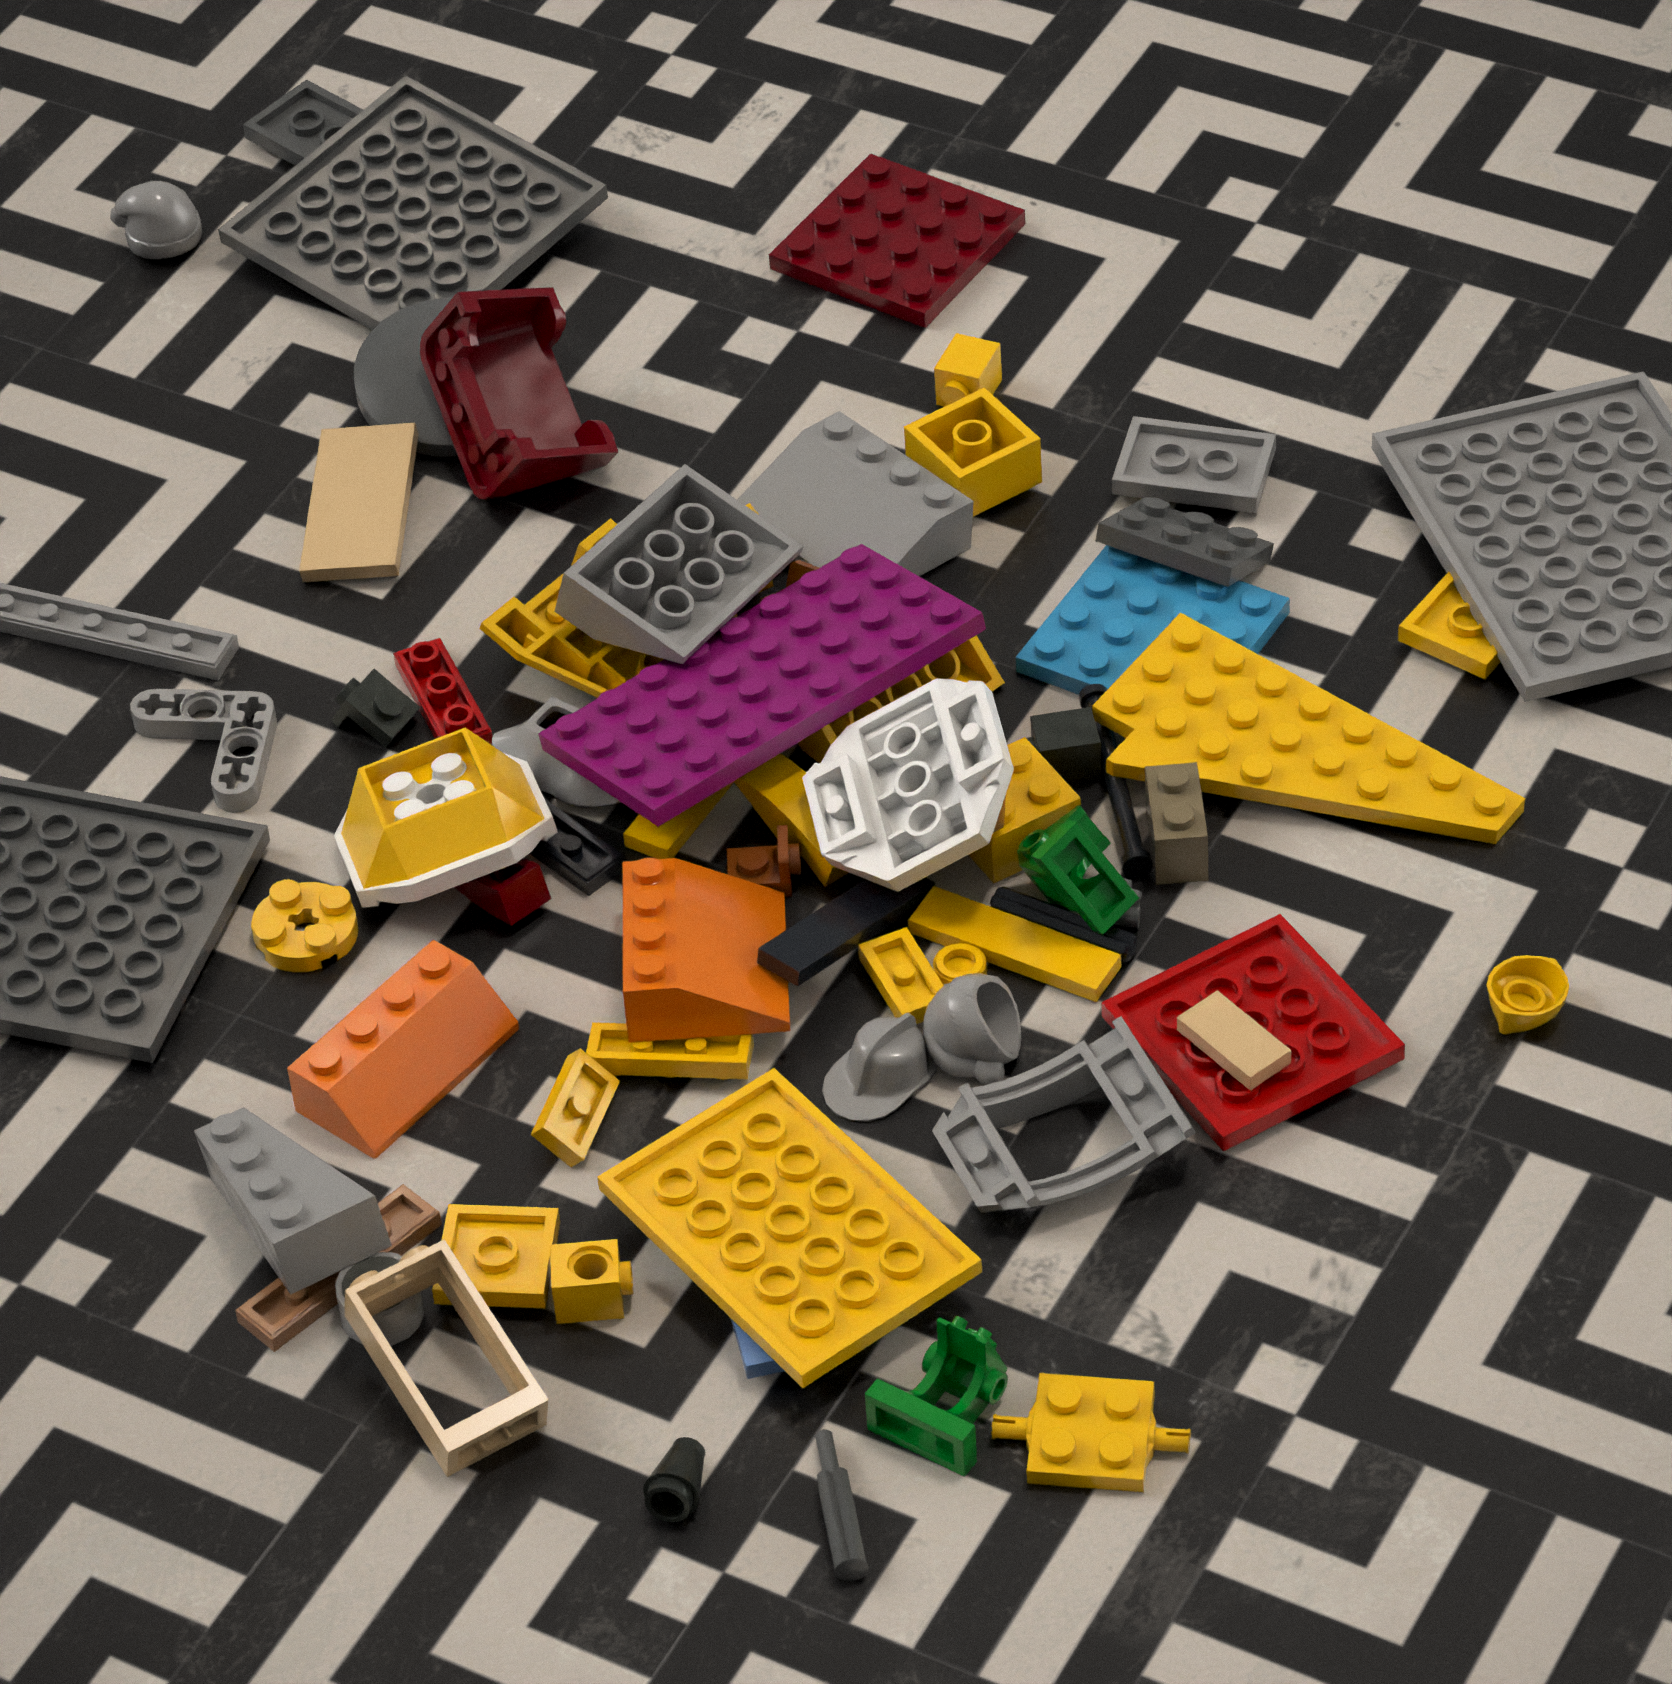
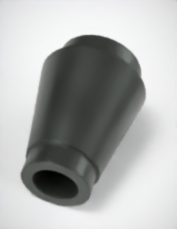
(676, 1481)

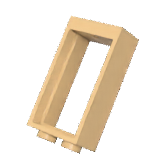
(485, 1431)

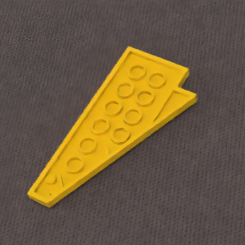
(1286, 741)

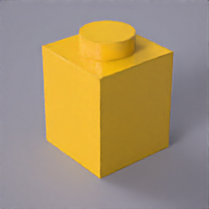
(966, 368)

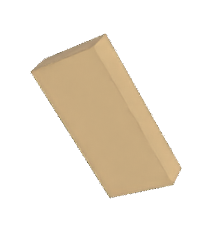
(1233, 1040)

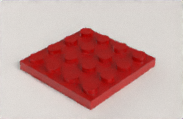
(1286, 991)

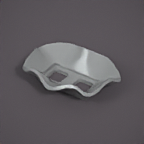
(550, 774)

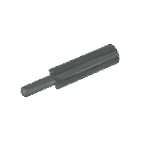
(839, 1513)

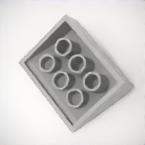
(852, 489)
(674, 569)

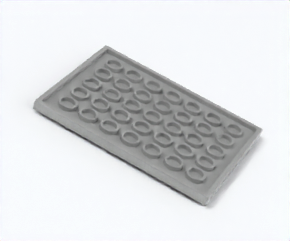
(1552, 526)

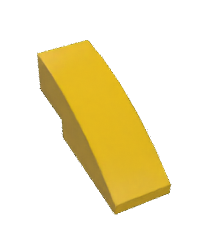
(781, 799)

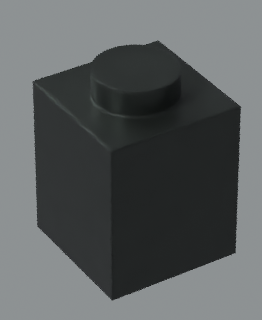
(1069, 743)

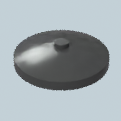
(393, 382)

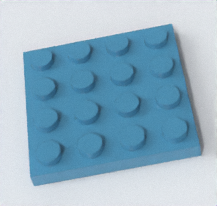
(1125, 606)

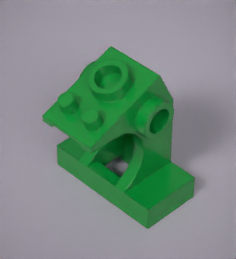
(1058, 860)
(958, 1364)

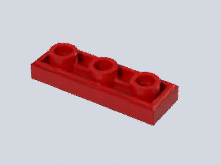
(440, 690)

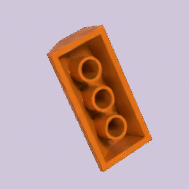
(401, 1050)

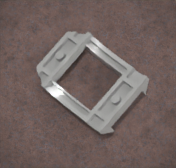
(1110, 1062)

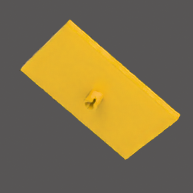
(789, 1226)

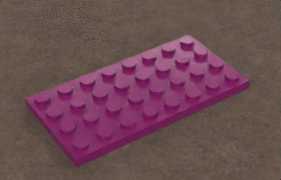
(761, 683)

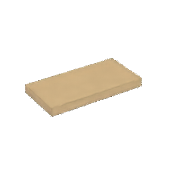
(359, 502)

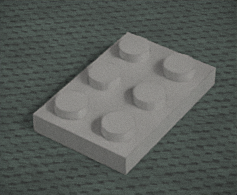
(1194, 464)

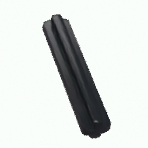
(1063, 921)

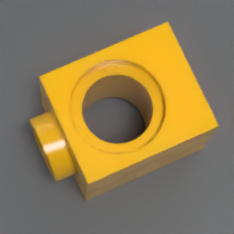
(589, 1281)

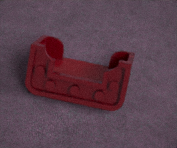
(506, 393)

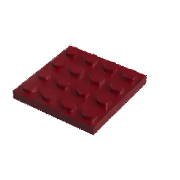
(897, 240)

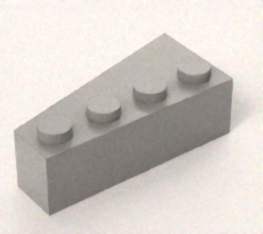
(290, 1201)

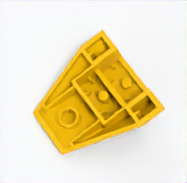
(557, 647)

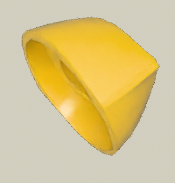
(1526, 992)

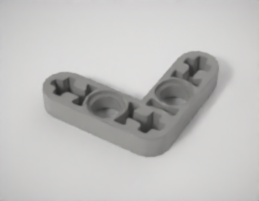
(226, 725)

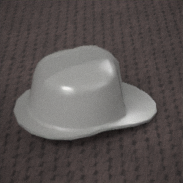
(879, 1070)

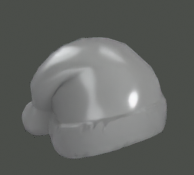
(157, 220)
(973, 1027)

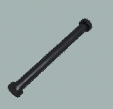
(1136, 860)

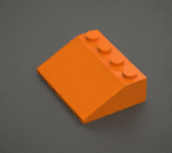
(695, 953)

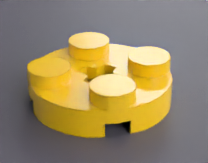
(298, 903)

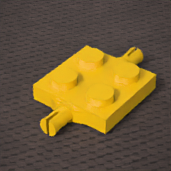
(1091, 1432)

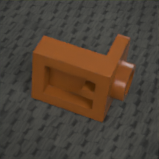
(767, 864)

